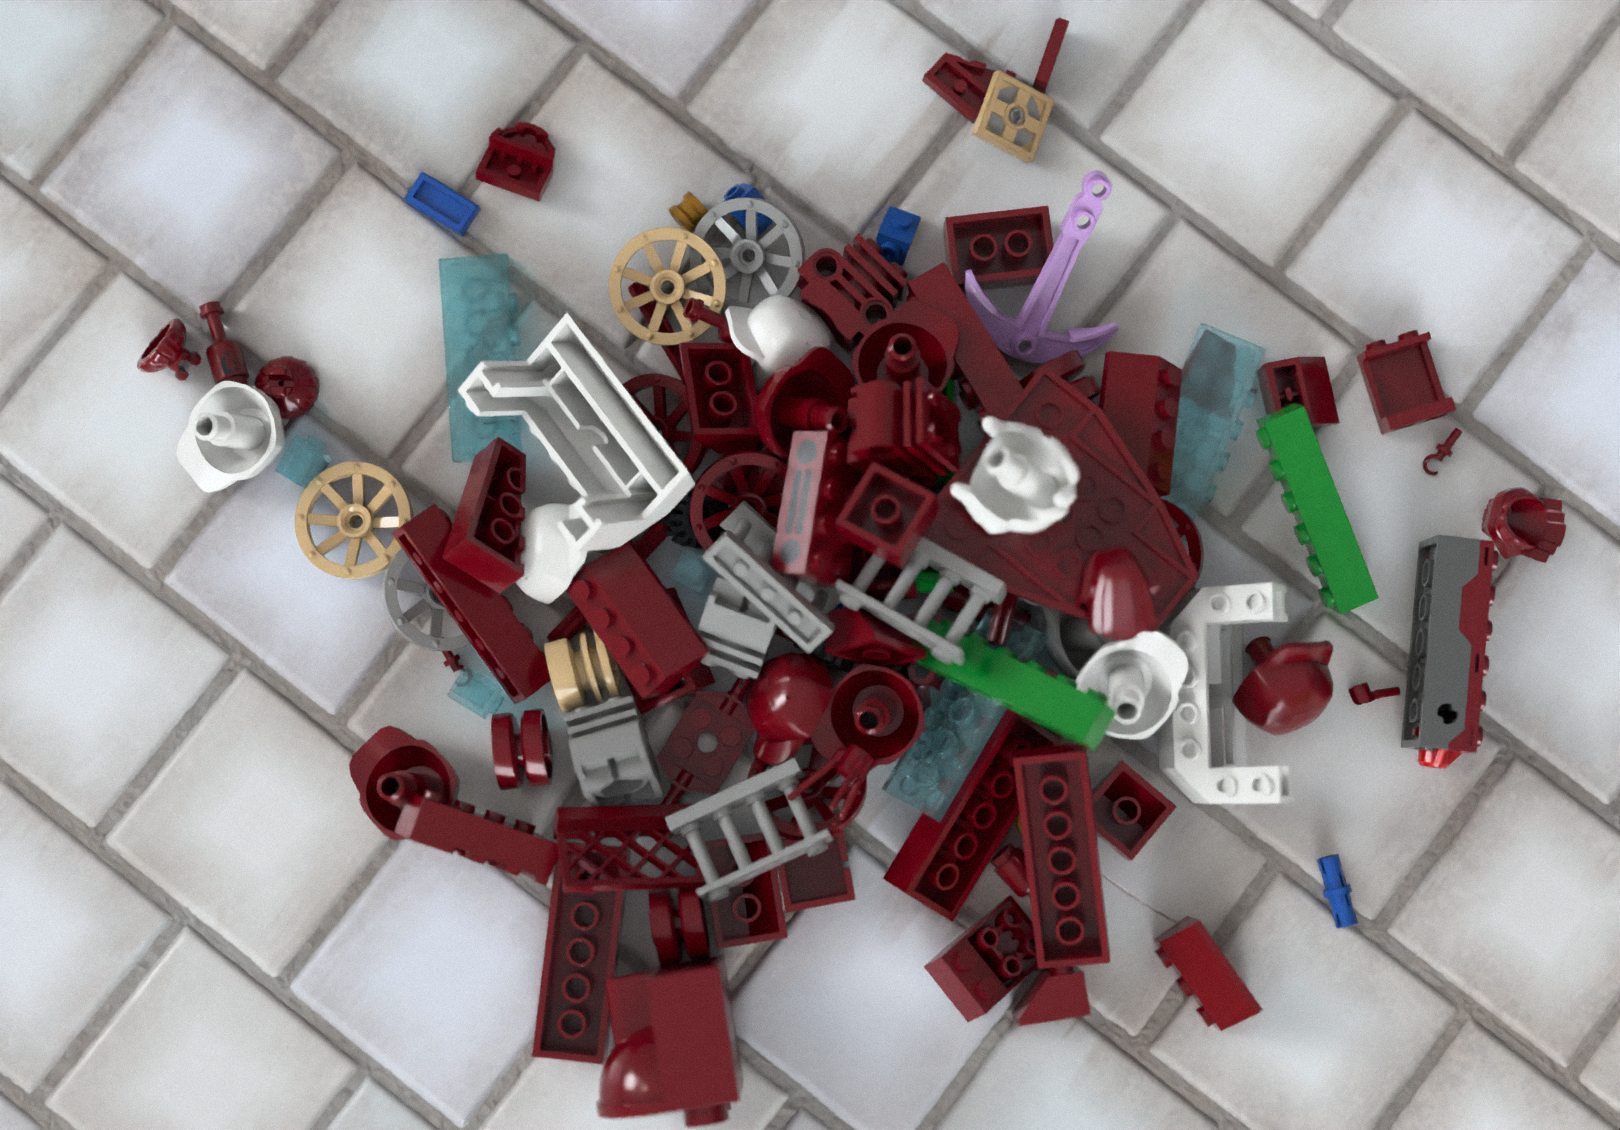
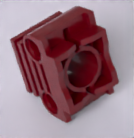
(857, 290)
(904, 430)

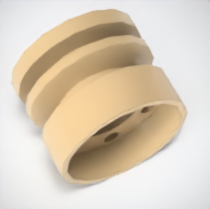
(581, 671)

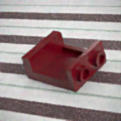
(1403, 382)

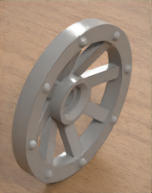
(738, 253)
(401, 620)

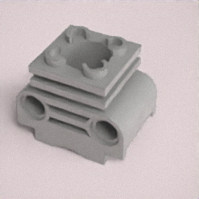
(735, 631)
(613, 753)

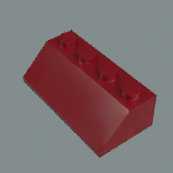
(1143, 406)
(637, 620)

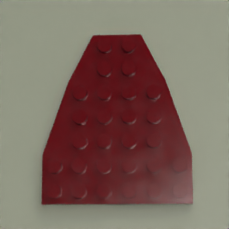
(1110, 509)

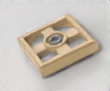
(1013, 116)

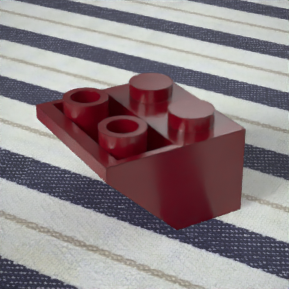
(1299, 382)

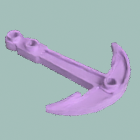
(1044, 296)

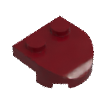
(518, 160)

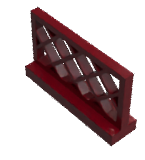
(626, 825)

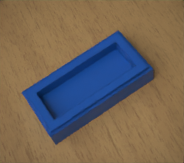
(442, 204)

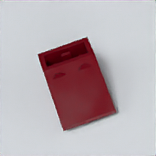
(986, 960)

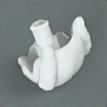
(1019, 480)

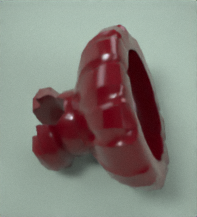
(168, 350)
(299, 386)

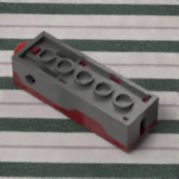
(1448, 648)

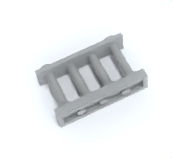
(745, 560)
(952, 572)
(721, 808)

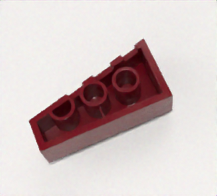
(488, 521)
(477, 836)

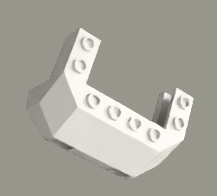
(590, 431)
(1206, 735)

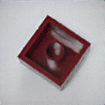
(887, 515)

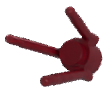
(853, 767)

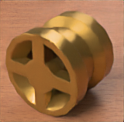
(688, 212)

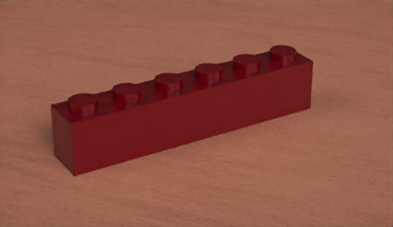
(476, 608)

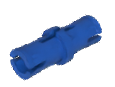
(1337, 891)

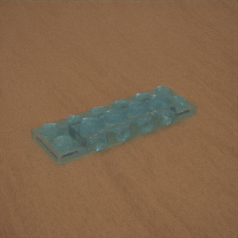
(477, 329)
(1212, 396)
(954, 733)

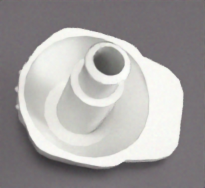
(776, 334)
(230, 436)
(547, 556)
(1139, 680)

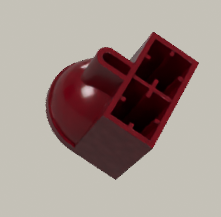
(672, 1044)

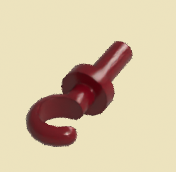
(1444, 450)
(452, 660)

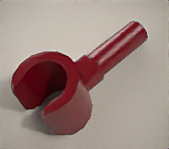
(1362, 694)

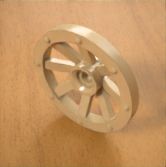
(662, 276)
(348, 516)

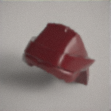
(1524, 524)
(1118, 593)

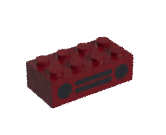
(812, 499)

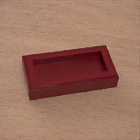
(1050, 54)

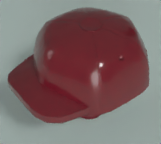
(908, 346)
(803, 398)
(1286, 686)
(787, 704)
(874, 711)
(392, 767)

